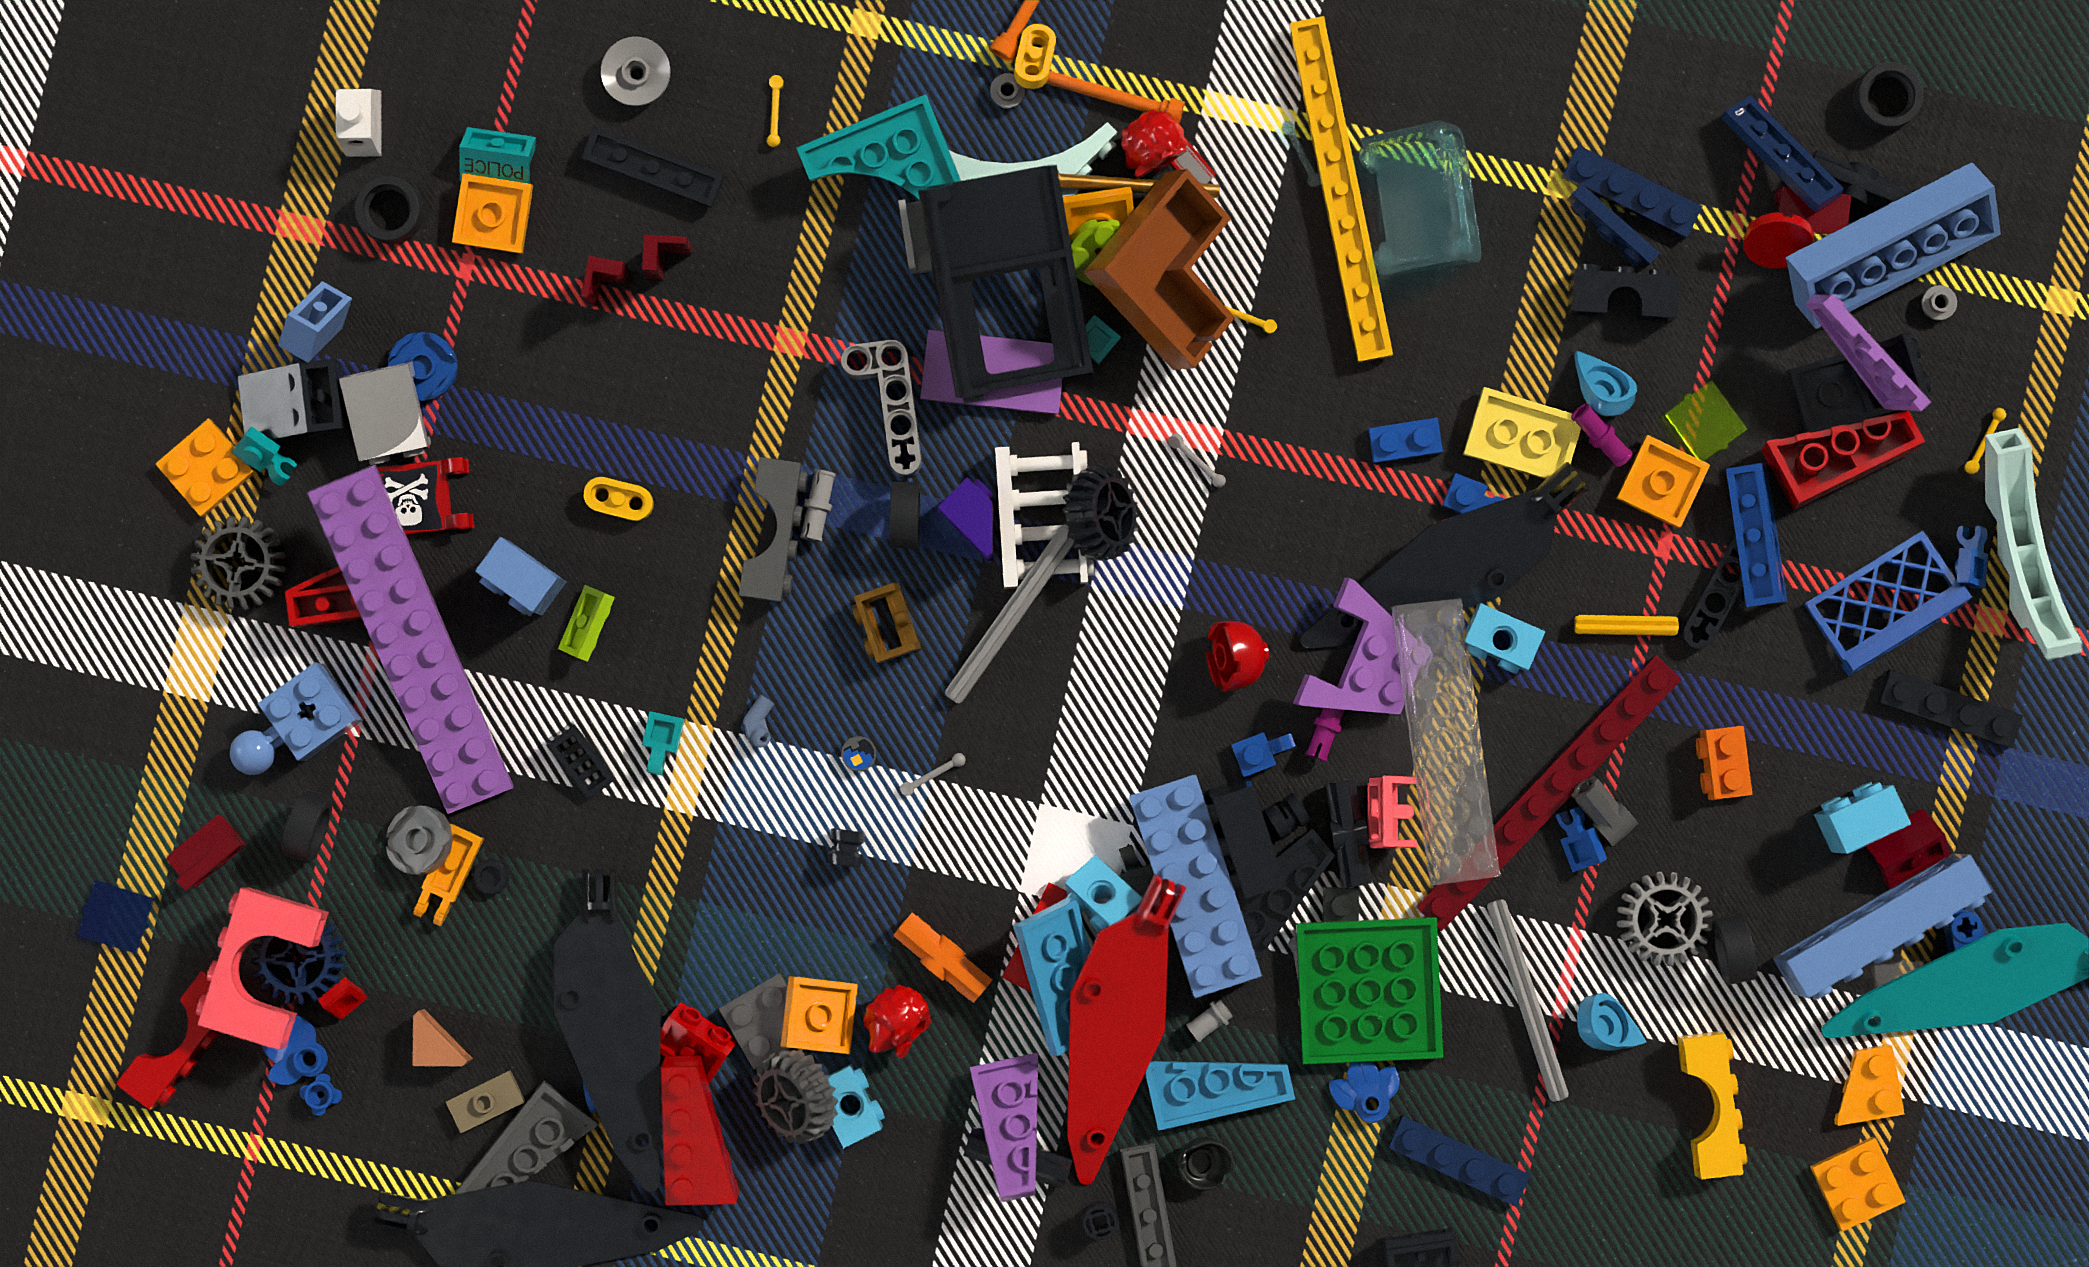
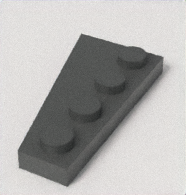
(532, 1139)

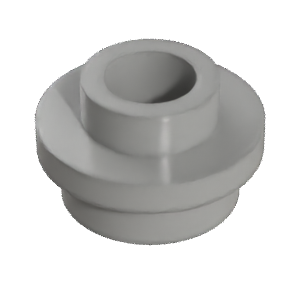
(1002, 100)
(1928, 302)

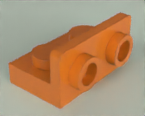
(1724, 763)

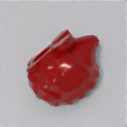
(1152, 142)
(896, 1020)

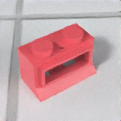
(1385, 812)

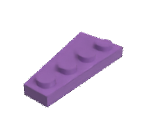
(1008, 1112)

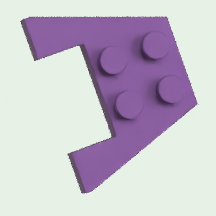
(1373, 669)

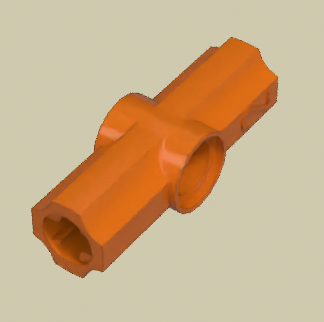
(942, 957)

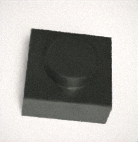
(1340, 904)

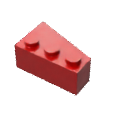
(321, 601)

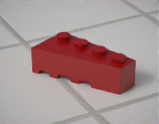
(1831, 458)
(694, 1149)

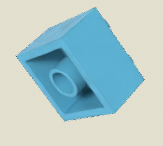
(1861, 818)

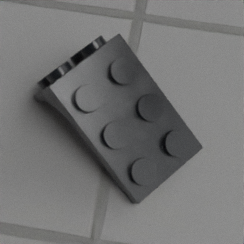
(1835, 395)

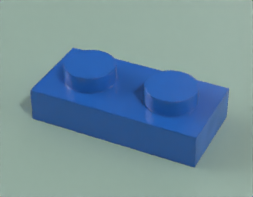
(1405, 440)

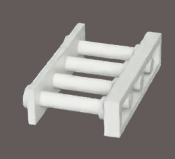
(1012, 500)

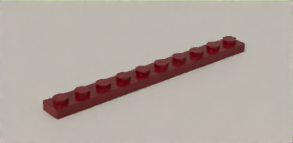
(1559, 782)

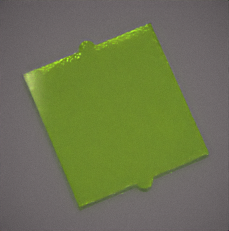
(1706, 421)

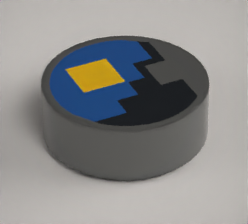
(858, 753)

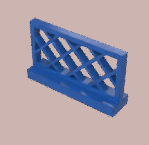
(1902, 629)

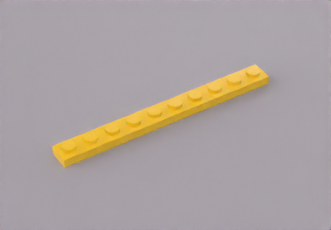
(1340, 189)

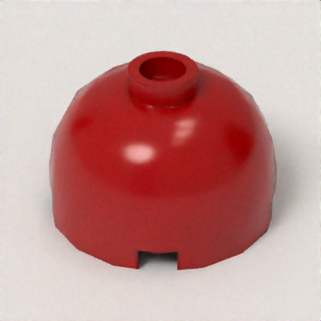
(1237, 655)

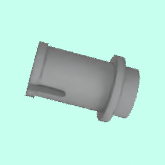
(1209, 1020)

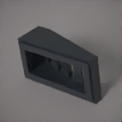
(561, 736)

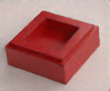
(342, 998)

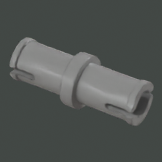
(817, 505)

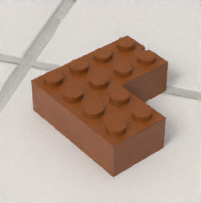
(1150, 272)

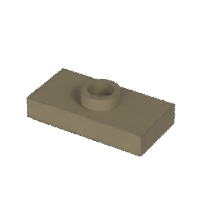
(485, 1101)

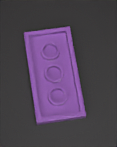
(999, 356)

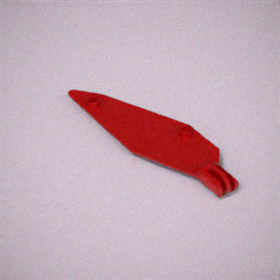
(1117, 1023)

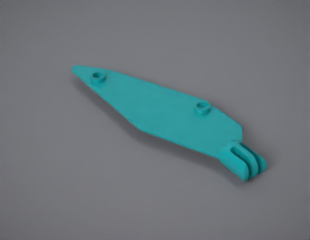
(1972, 983)

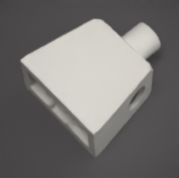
(360, 120)

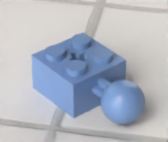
(285, 708)

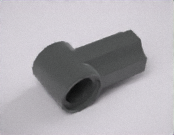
(1608, 816)

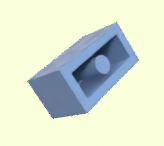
(314, 321)

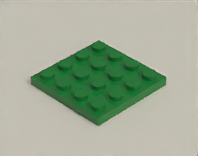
(1369, 990)

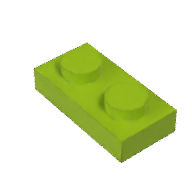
(586, 623)

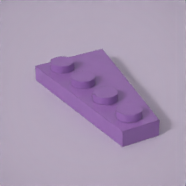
(1869, 360)

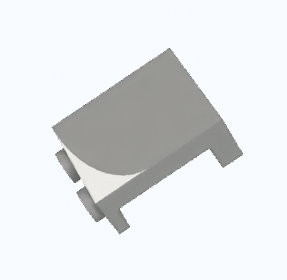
(384, 413)

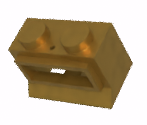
(865, 615)

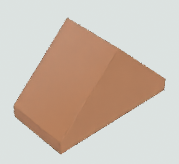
(434, 1045)

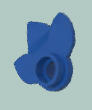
(290, 1061)
(1363, 1084)

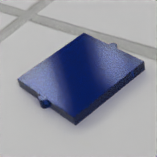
(115, 916)

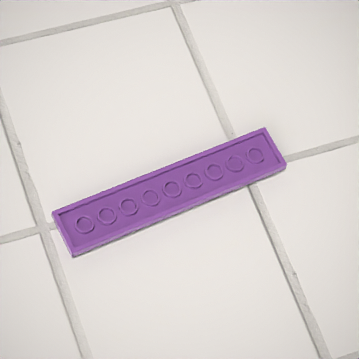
(410, 638)

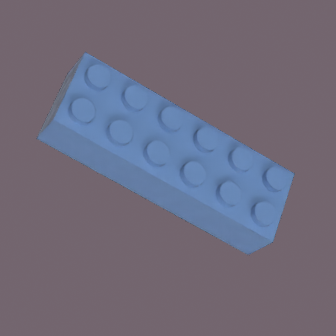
(1897, 242)
(1208, 917)
(1882, 925)

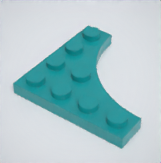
(893, 145)

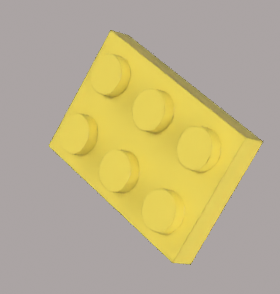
(1521, 434)

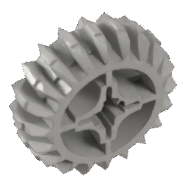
(1676, 908)

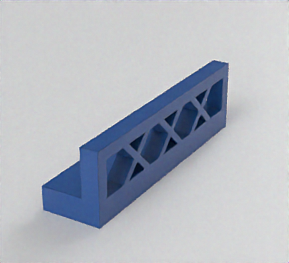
(1756, 535)

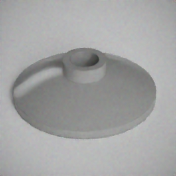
(623, 59)

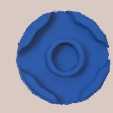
(432, 361)

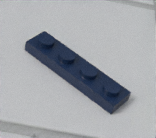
(1782, 153)
(1632, 192)
(1458, 1160)

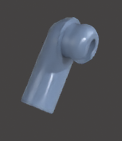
(755, 723)

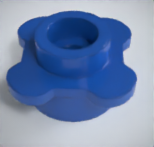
(310, 1094)

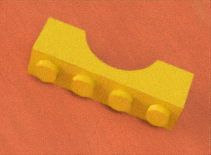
(1718, 1148)

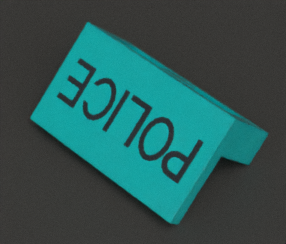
(496, 154)

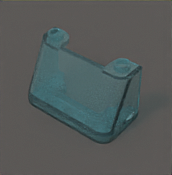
(1423, 198)

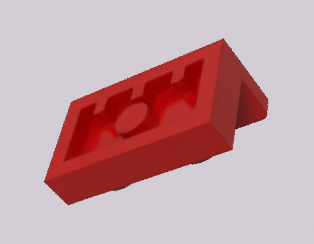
(693, 1035)

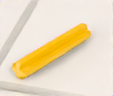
(1626, 625)

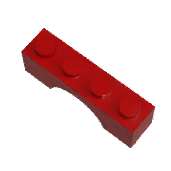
(151, 1076)

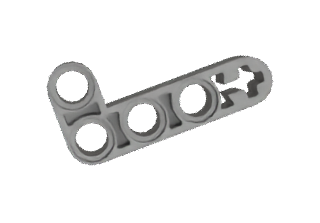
(891, 409)

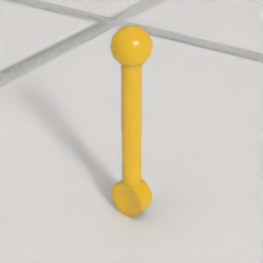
(776, 84)
(1269, 326)
(1972, 466)

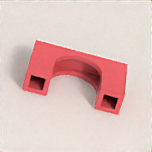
(227, 1003)

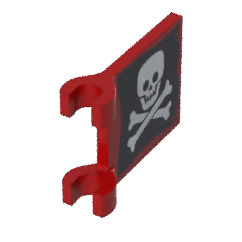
(423, 496)

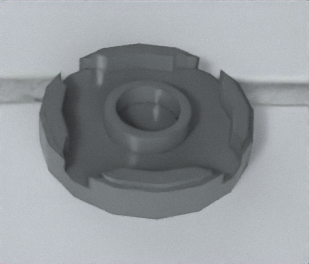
(419, 840)

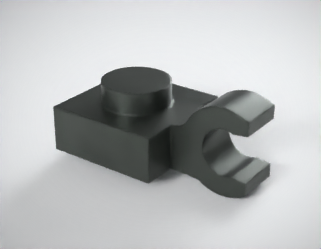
(1136, 877)

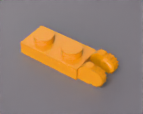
(450, 876)

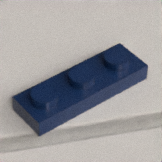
(1612, 227)

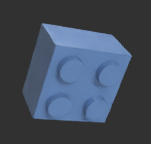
(520, 576)

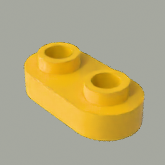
(1034, 59)
(619, 498)

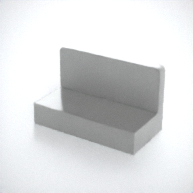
(915, 237)

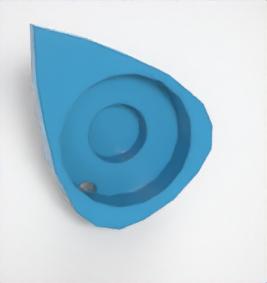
(1604, 386)
(1606, 1024)

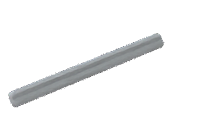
(1010, 616)
(1527, 1000)

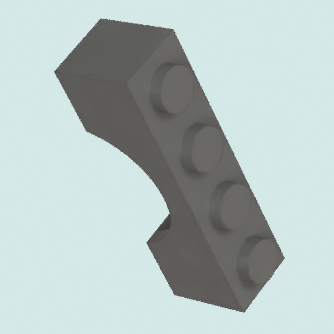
(766, 574)

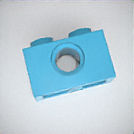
(1523, 638)
(1098, 881)
(866, 1121)

